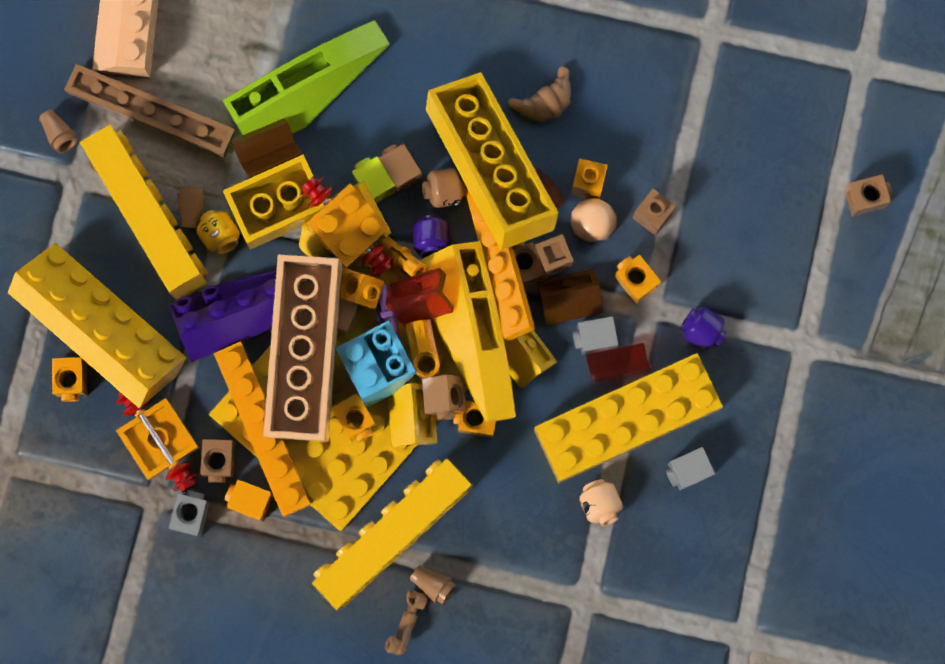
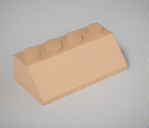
(125, 37)

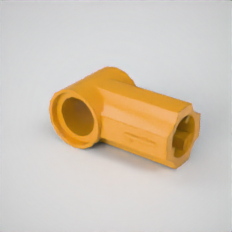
(422, 346)

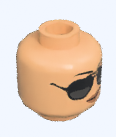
(601, 502)

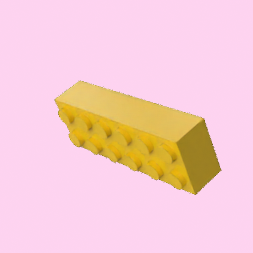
(491, 161)
(141, 208)
(96, 325)
(628, 418)
(392, 535)

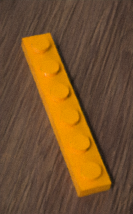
(504, 278)
(270, 451)

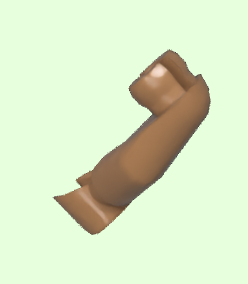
(399, 644)

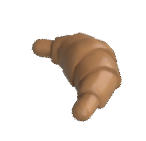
(548, 101)

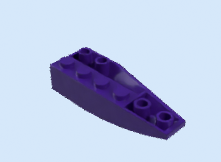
(225, 314)

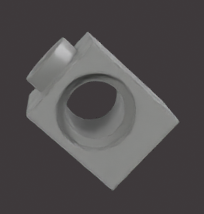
(595, 335)
(689, 469)
(193, 527)

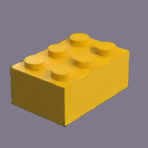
(272, 202)

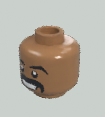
(444, 188)

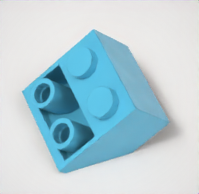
(376, 363)

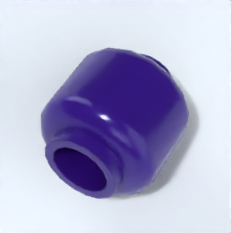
(430, 235)
(703, 328)

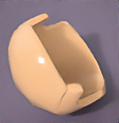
(593, 220)

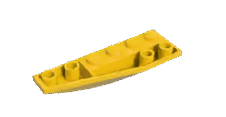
(474, 328)

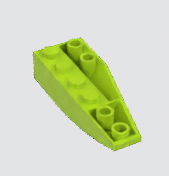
(306, 83)

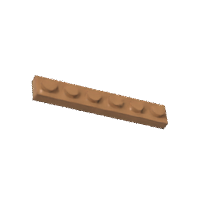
(150, 110)

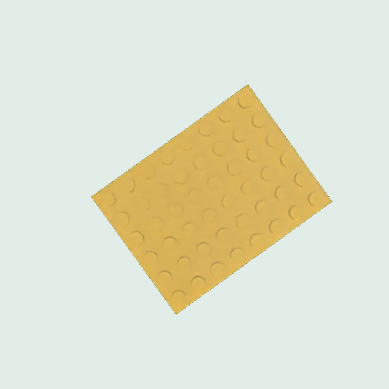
(343, 473)

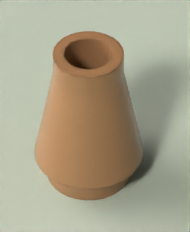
(59, 134)
(190, 205)
(434, 585)

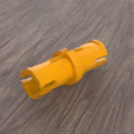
(402, 257)

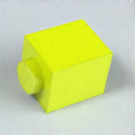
(375, 178)

